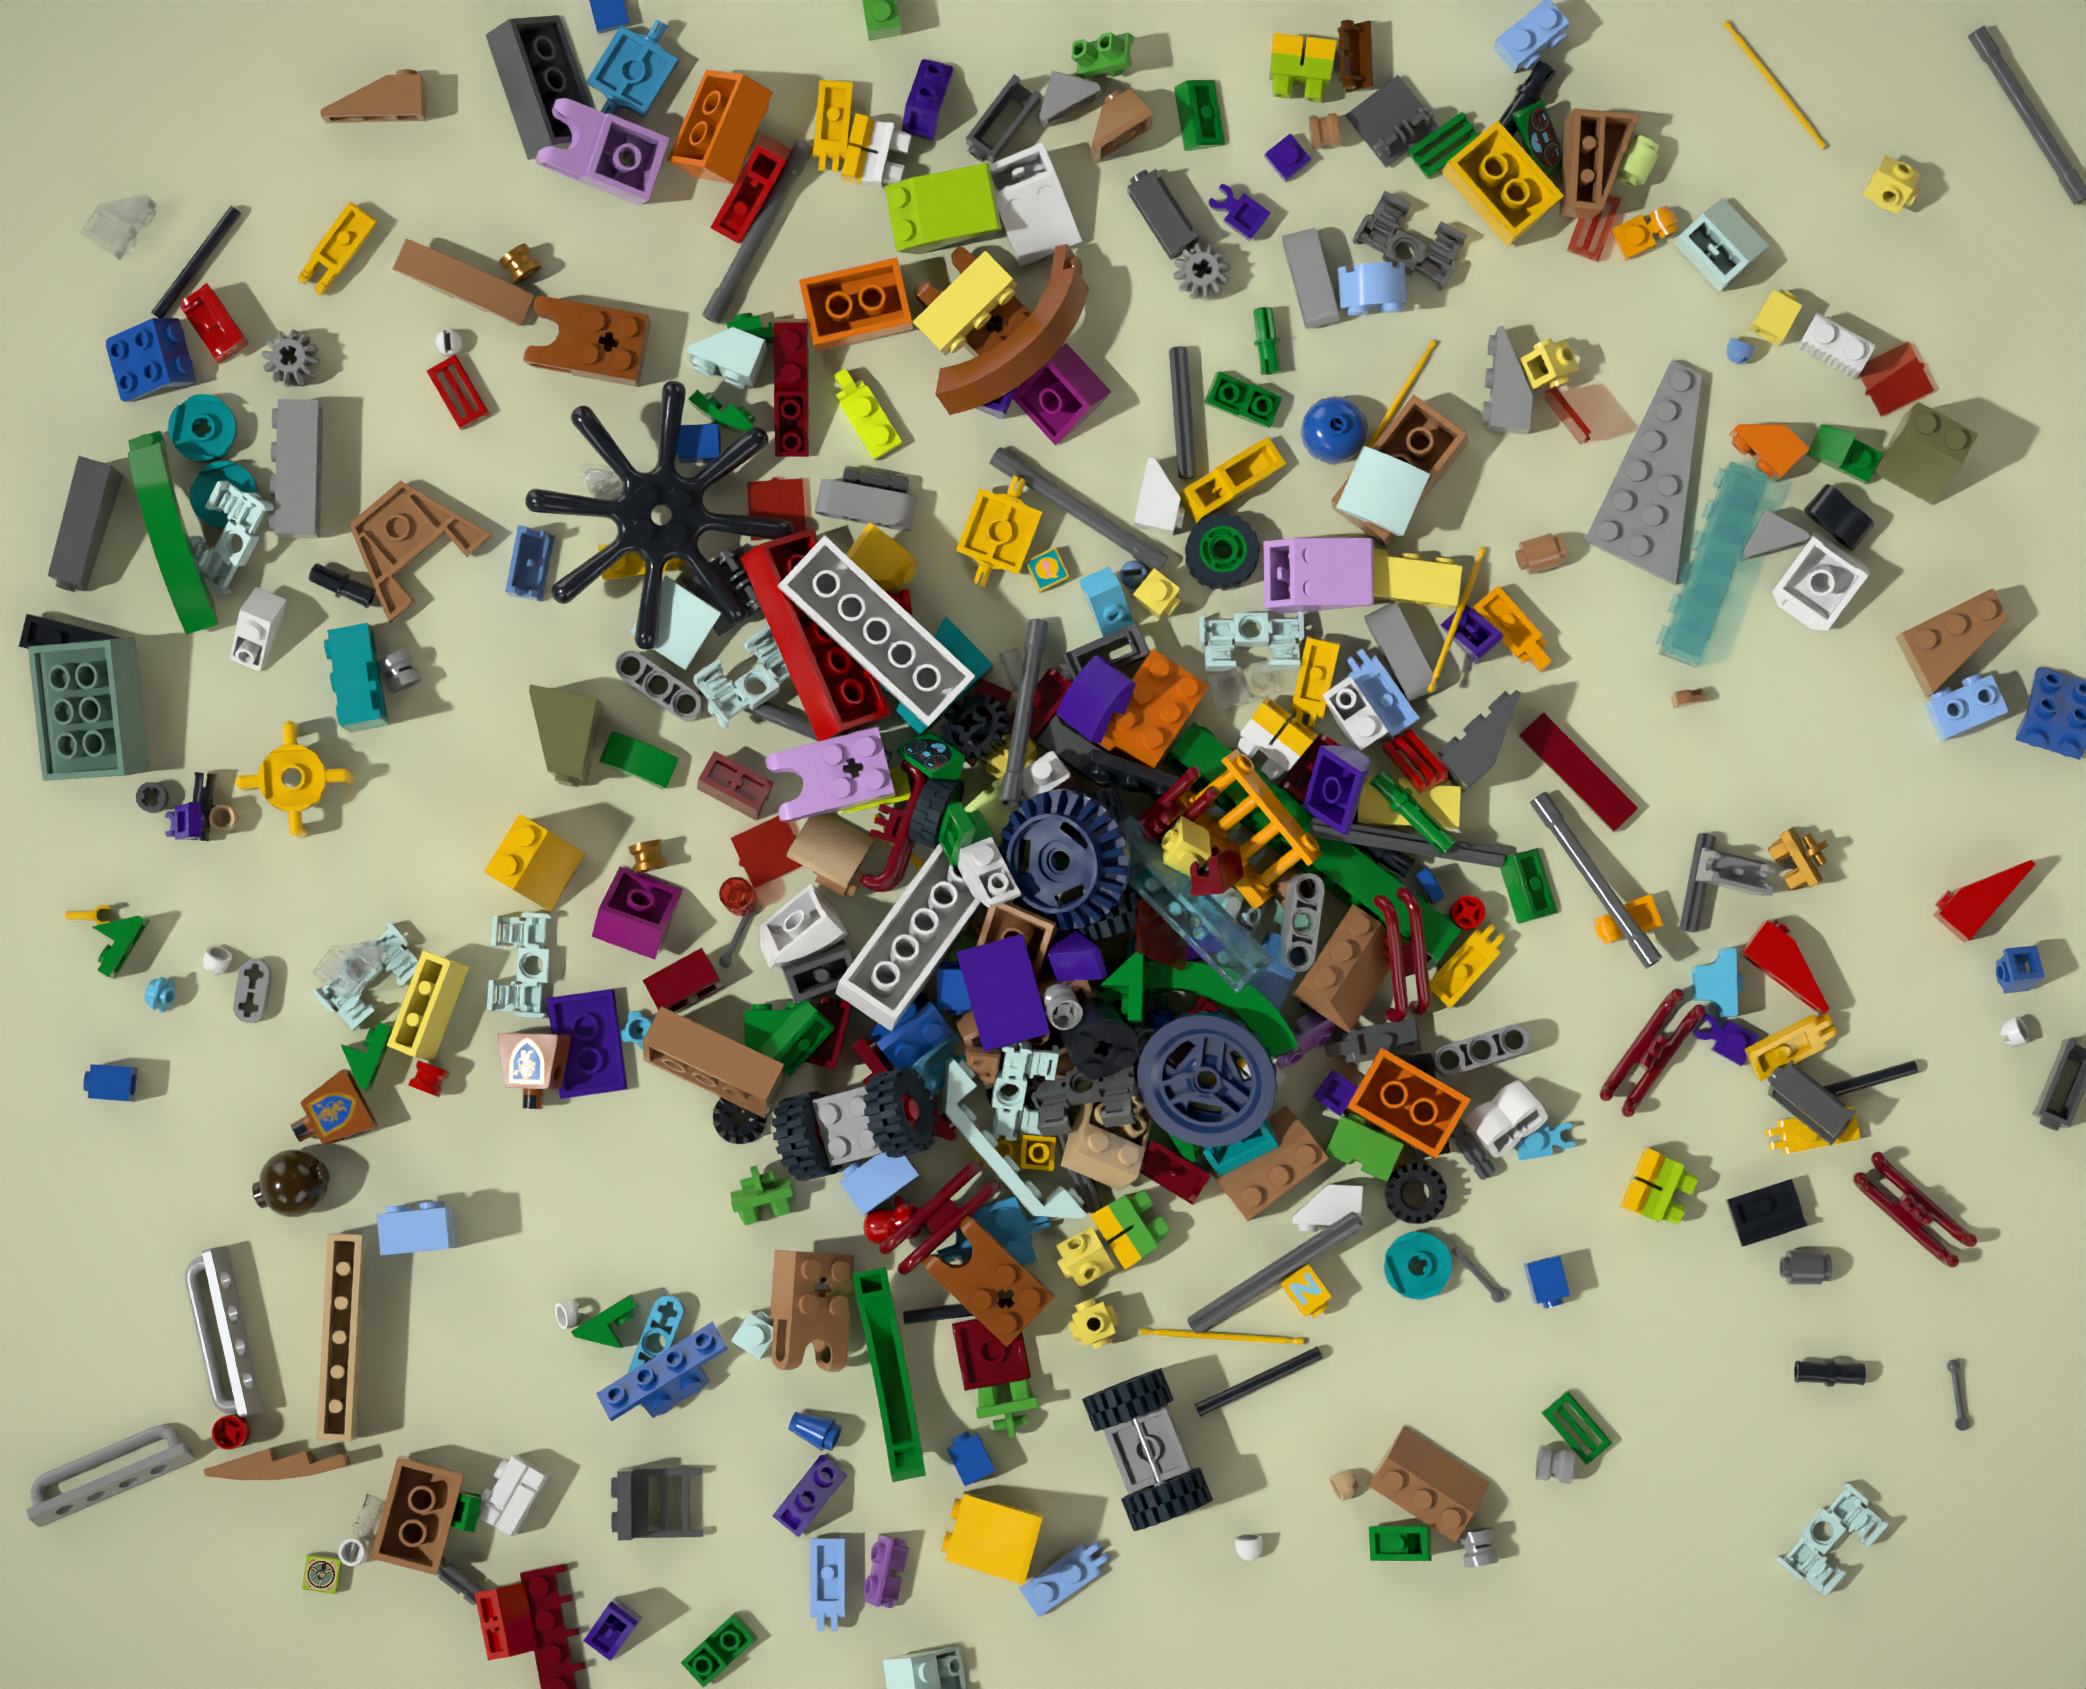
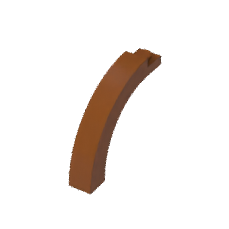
(1026, 349)

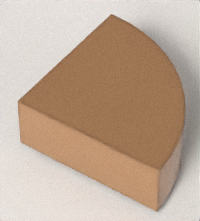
(1688, 697)
(983, 1063)

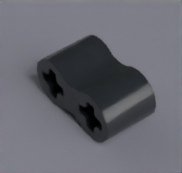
(1839, 517)

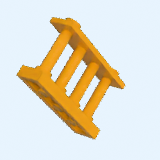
(1254, 885)

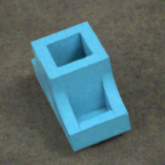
(1106, 601)
(1719, 983)

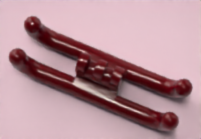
(1165, 812)
(897, 834)
(1405, 955)
(1651, 1052)
(1913, 1210)
(939, 1216)

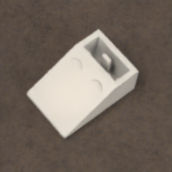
(1032, 205)

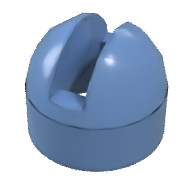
(1739, 351)
(1136, 580)

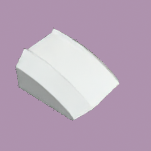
(1820, 583)
(800, 929)

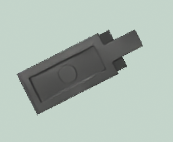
(1365, 1042)

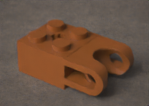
(581, 340)
(979, 341)
(983, 1276)

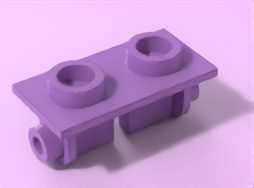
(1315, 1032)
(880, 1586)

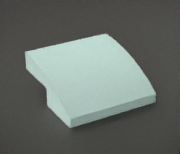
(1383, 491)
(682, 623)

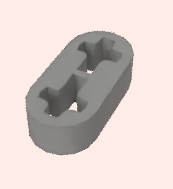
(260, 992)

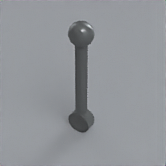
(725, 960)
(1496, 1294)
(1961, 1422)

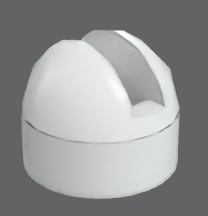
(455, 339)
(216, 959)
(2015, 1031)
(567, 1314)
(1249, 1546)
(348, 1549)

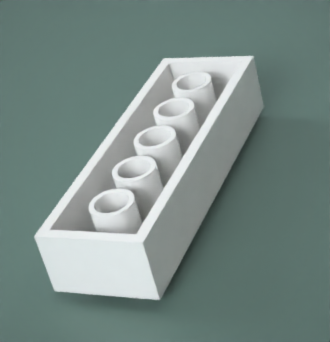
(876, 631)
(910, 942)

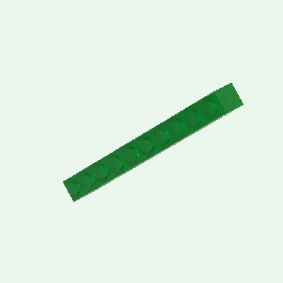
(1344, 870)

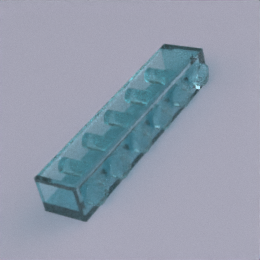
(1712, 565)
(1195, 918)

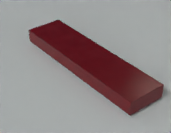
(1578, 772)

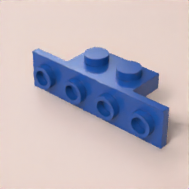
(666, 1377)

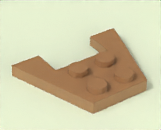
(398, 531)

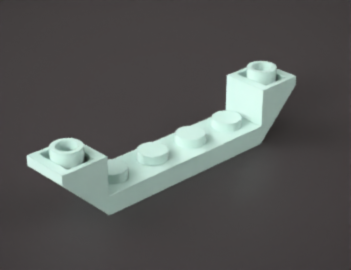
(956, 1086)

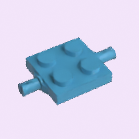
(633, 70)
(1006, 1225)

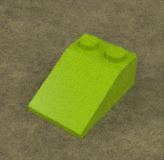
(942, 208)

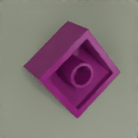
(1061, 394)
(636, 912)

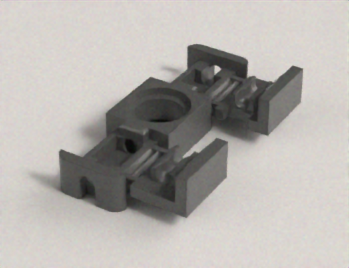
(1380, 236)
(1111, 1090)

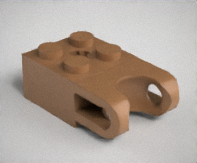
(811, 1307)

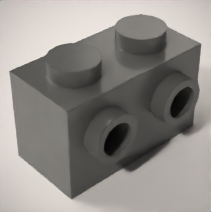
(817, 973)

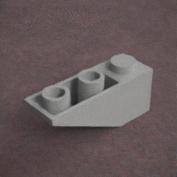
(1509, 392)

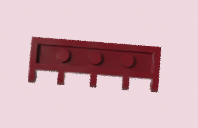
(547, 1615)

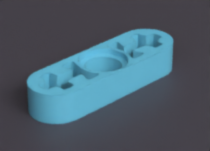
(657, 1316)

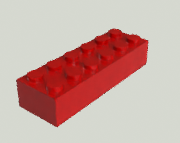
(829, 681)

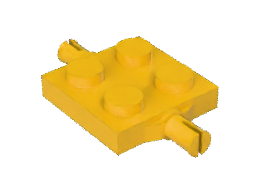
(999, 531)

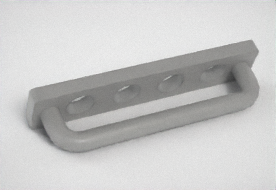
(232, 1332)
(174, 1457)

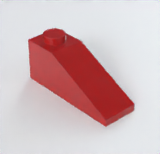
(751, 188)
(1973, 904)
(1781, 960)

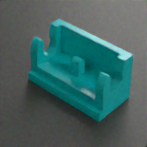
(1232, 1156)

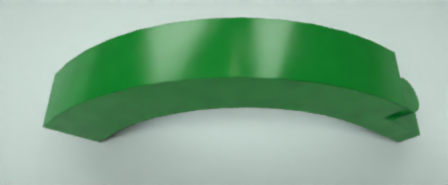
(168, 533)
(1205, 981)
(890, 1374)

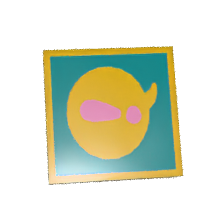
(1047, 569)

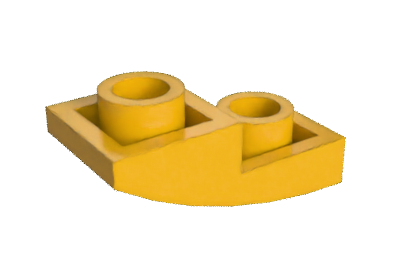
(1028, 1151)

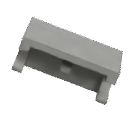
(1734, 872)

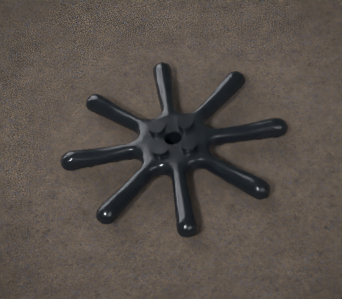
(633, 518)

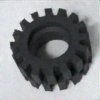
(1435, 1185)

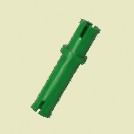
(1402, 801)

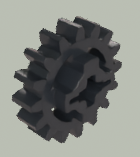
(976, 729)

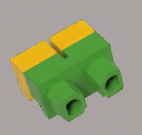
(1121, 1215)

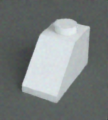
(1158, 502)

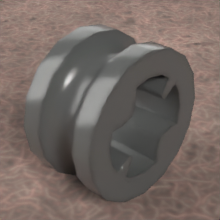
(141, 796)

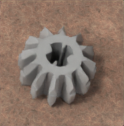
(1194, 261)
(279, 363)

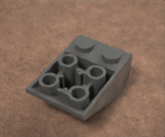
(1477, 751)

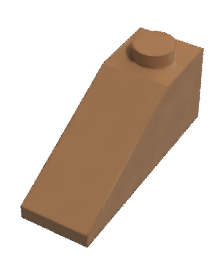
(384, 100)

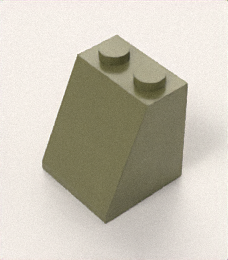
(1925, 452)
(566, 731)

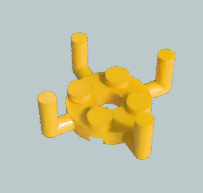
(312, 786)

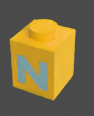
(1306, 1291)

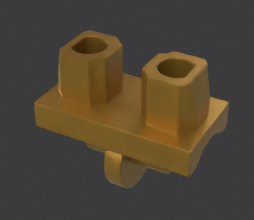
(1806, 870)

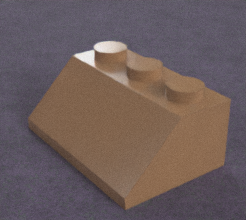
(1347, 970)
(1274, 1173)
(1428, 1484)
(417, 1515)

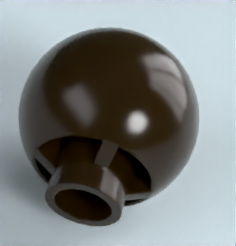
(291, 1183)

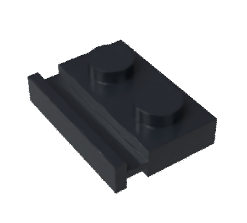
(1766, 1212)

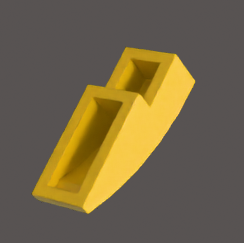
(1231, 479)

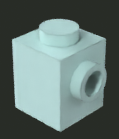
(755, 1334)

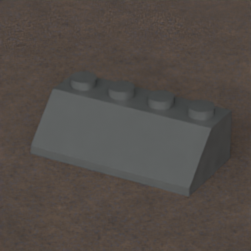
(534, 72)

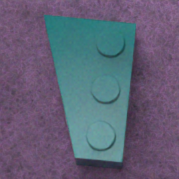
(967, 654)
(356, 678)

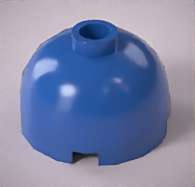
(1325, 442)

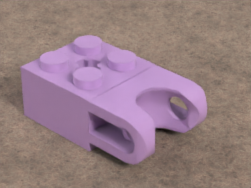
(596, 150)
(823, 776)

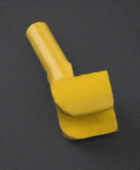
(86, 915)

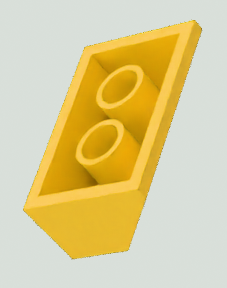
(1502, 183)

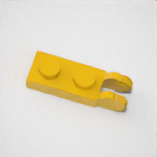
(338, 246)

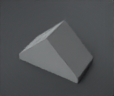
(1065, 96)
(1771, 535)

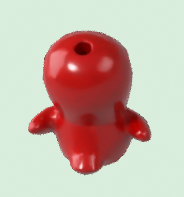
(883, 1222)

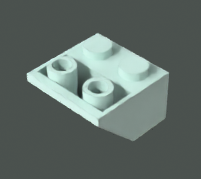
(1720, 244)
(730, 354)
(926, 1670)

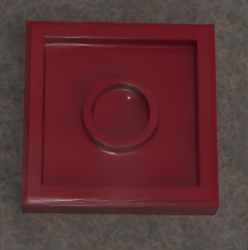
(986, 1359)

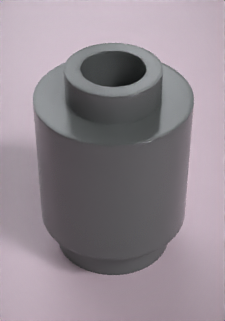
(1806, 1267)

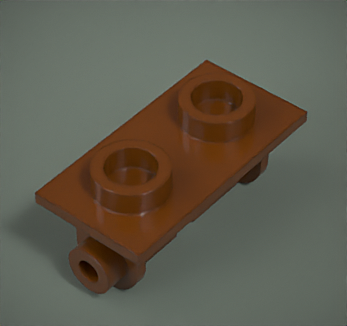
(1356, 64)

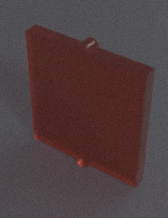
(1895, 379)
(1567, 415)
(778, 500)
(765, 850)
(1158, 939)

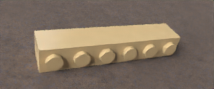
(342, 1337)

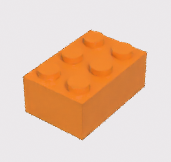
(720, 126)
(856, 304)
(1156, 711)
(1408, 1103)

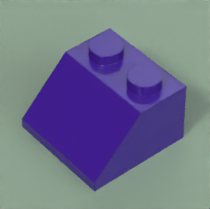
(1337, 786)

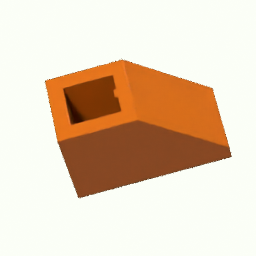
(1771, 446)

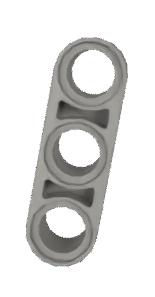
(1310, 278)
(865, 505)
(1400, 651)
(647, 674)
(1307, 938)
(1496, 1044)

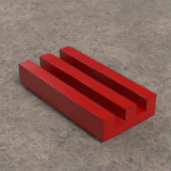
(471, 416)
(1425, 754)

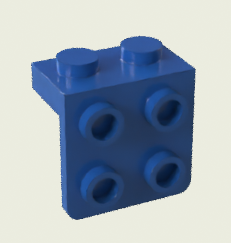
(150, 358)
(2055, 714)
(914, 1035)

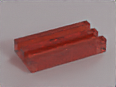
(1583, 252)

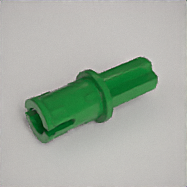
(1267, 341)

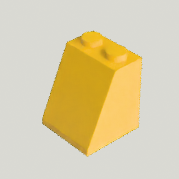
(534, 862)
(992, 1537)

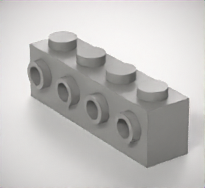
(297, 468)

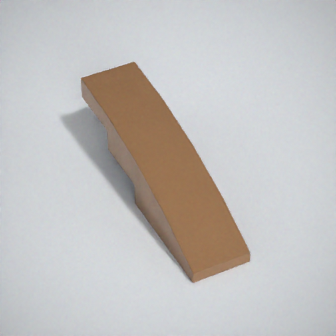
(463, 282)
(266, 1466)

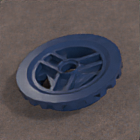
(1100, 866)
(1170, 1088)

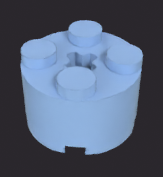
(1372, 287)

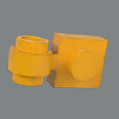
(1636, 236)
(1643, 912)

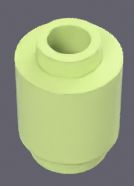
(1637, 161)

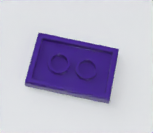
(1003, 992)
(595, 1049)

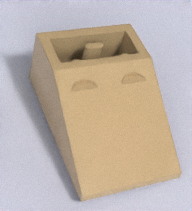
(1108, 1153)

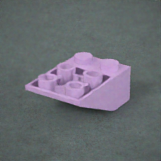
(1318, 574)

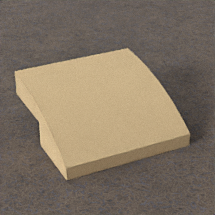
(830, 848)

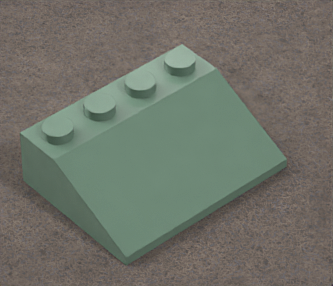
(88, 709)

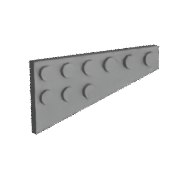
(1648, 496)

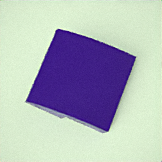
(1094, 697)

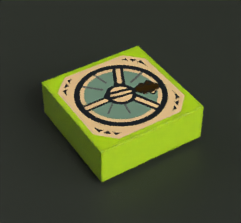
(321, 1574)

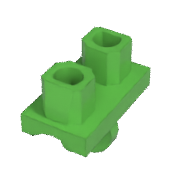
(1106, 55)
(759, 1191)
(990, 1405)

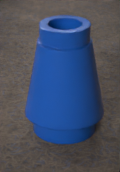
(816, 1430)

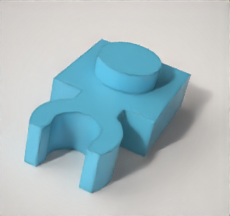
(1540, 1142)

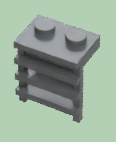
(632, 1496)

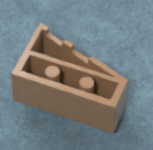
(1590, 160)
(1949, 639)

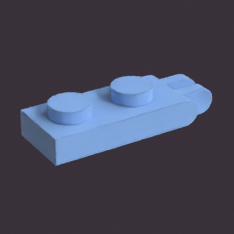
(1382, 693)
(1063, 1578)
(827, 1580)

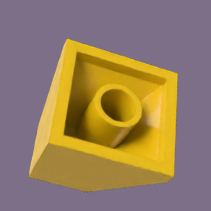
(883, 559)

